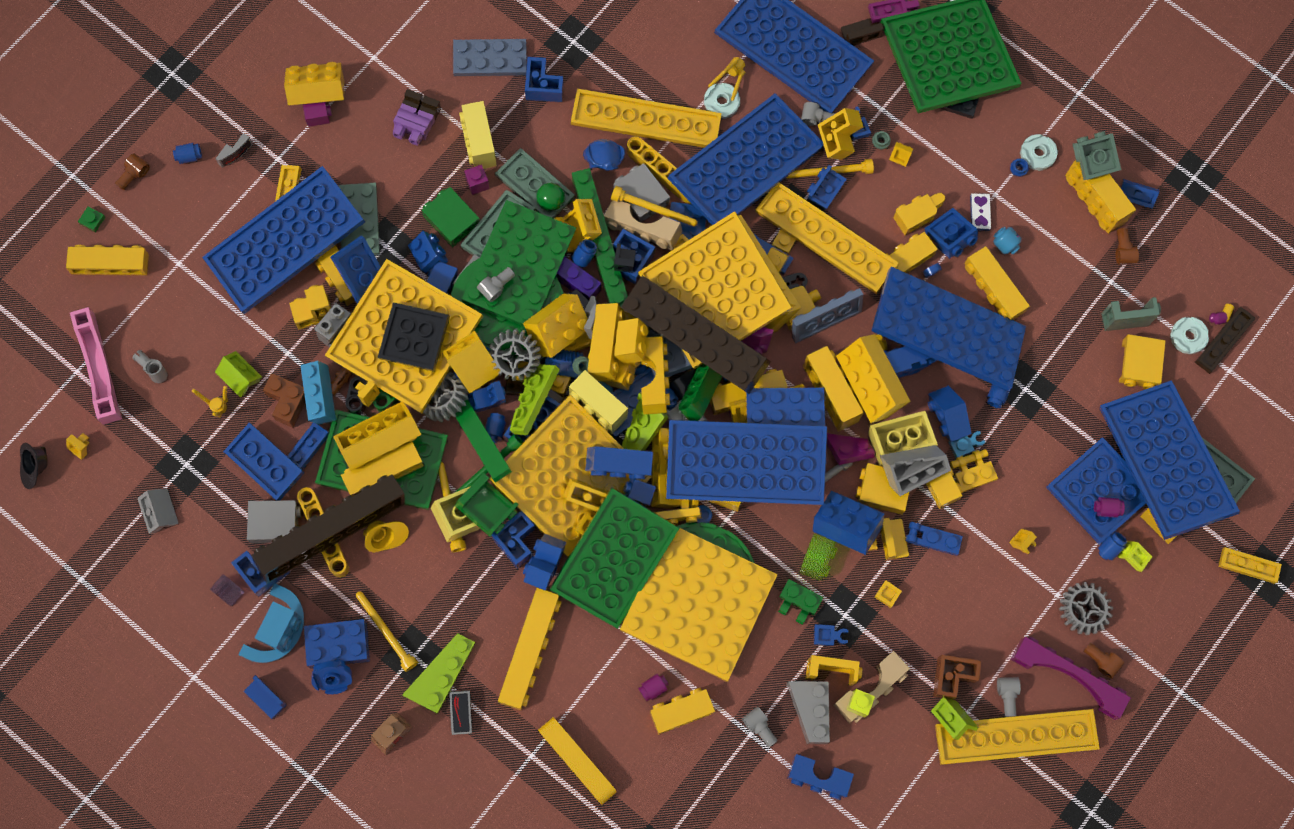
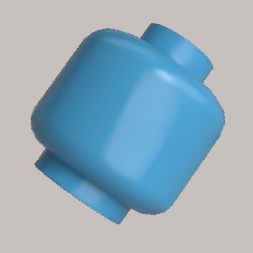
(1007, 240)

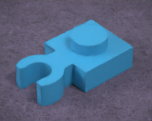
(965, 445)

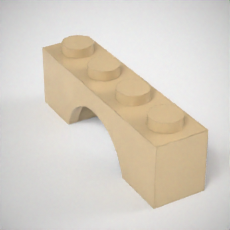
(662, 232)
(890, 671)

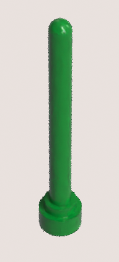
(513, 443)

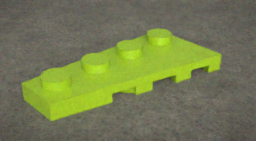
(533, 397)
(439, 677)

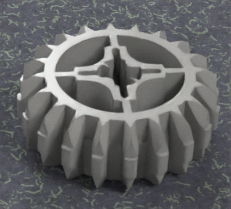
(513, 370)
(447, 401)
(1091, 594)

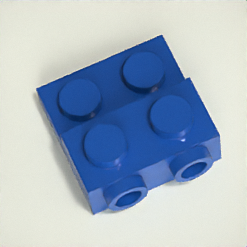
(952, 233)

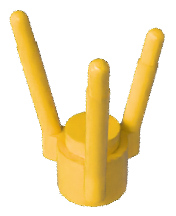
(734, 68)
(217, 404)

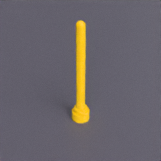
(865, 167)
(619, 194)
(458, 544)
(408, 661)

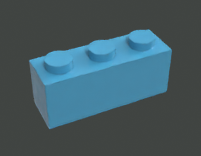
(318, 392)

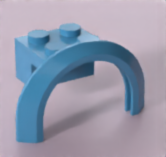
(279, 628)

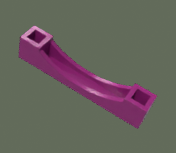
(1110, 700)

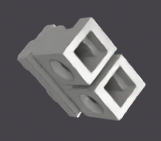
(331, 324)

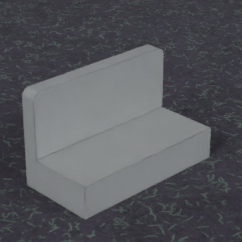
(157, 509)

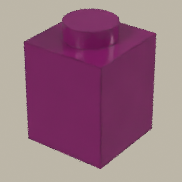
(317, 113)
(476, 179)

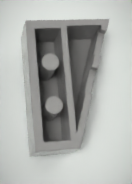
(914, 467)
(812, 708)

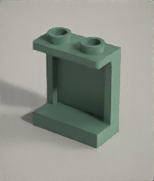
(1115, 319)

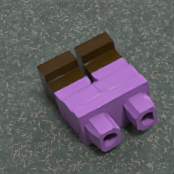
(415, 117)

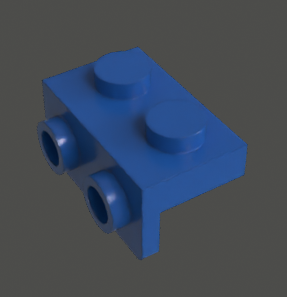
(826, 188)
(427, 251)

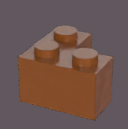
(289, 397)
(951, 671)

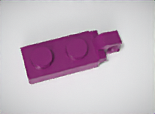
(890, 8)

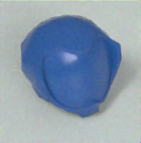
(604, 154)

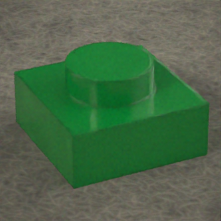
(91, 219)

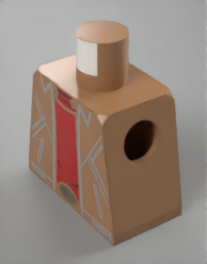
(390, 732)

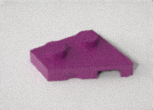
(849, 449)

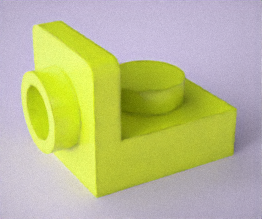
(1135, 555)

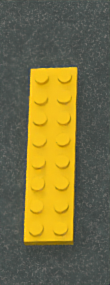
(645, 118)
(826, 237)
(1020, 737)

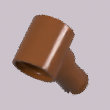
(134, 168)
(1125, 252)
(1108, 664)

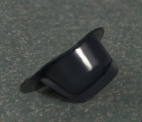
(32, 463)

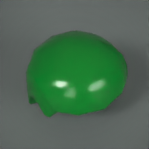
(550, 196)

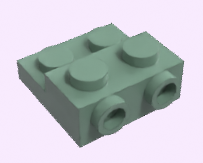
(1097, 155)

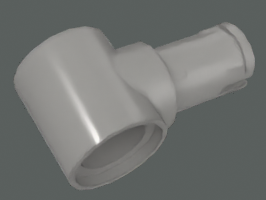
(814, 114)
(492, 287)
(150, 366)
(1008, 689)
(757, 722)

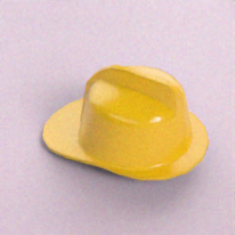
(385, 536)

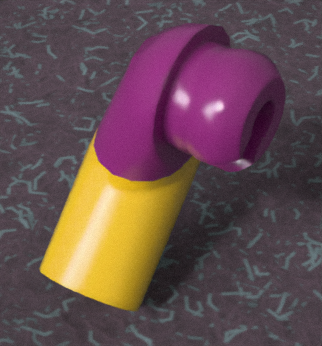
(1222, 317)

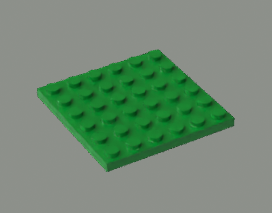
(950, 53)

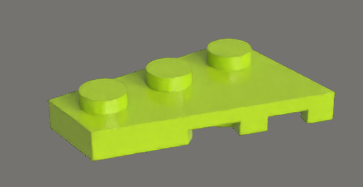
(642, 428)

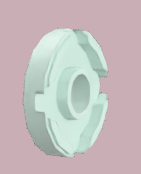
(721, 90)
(1039, 142)
(1184, 344)

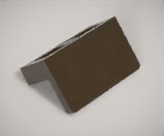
(862, 31)

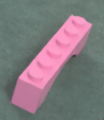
(102, 387)

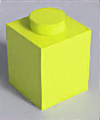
(860, 703)

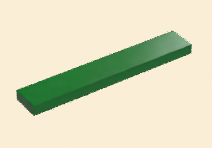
(482, 442)

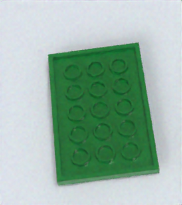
(533, 250)
(417, 485)
(614, 558)

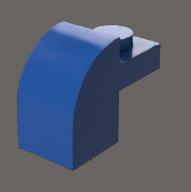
(487, 397)

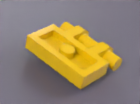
(976, 476)

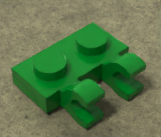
(801, 598)

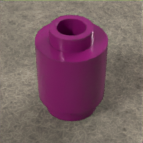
(1109, 507)
(653, 687)

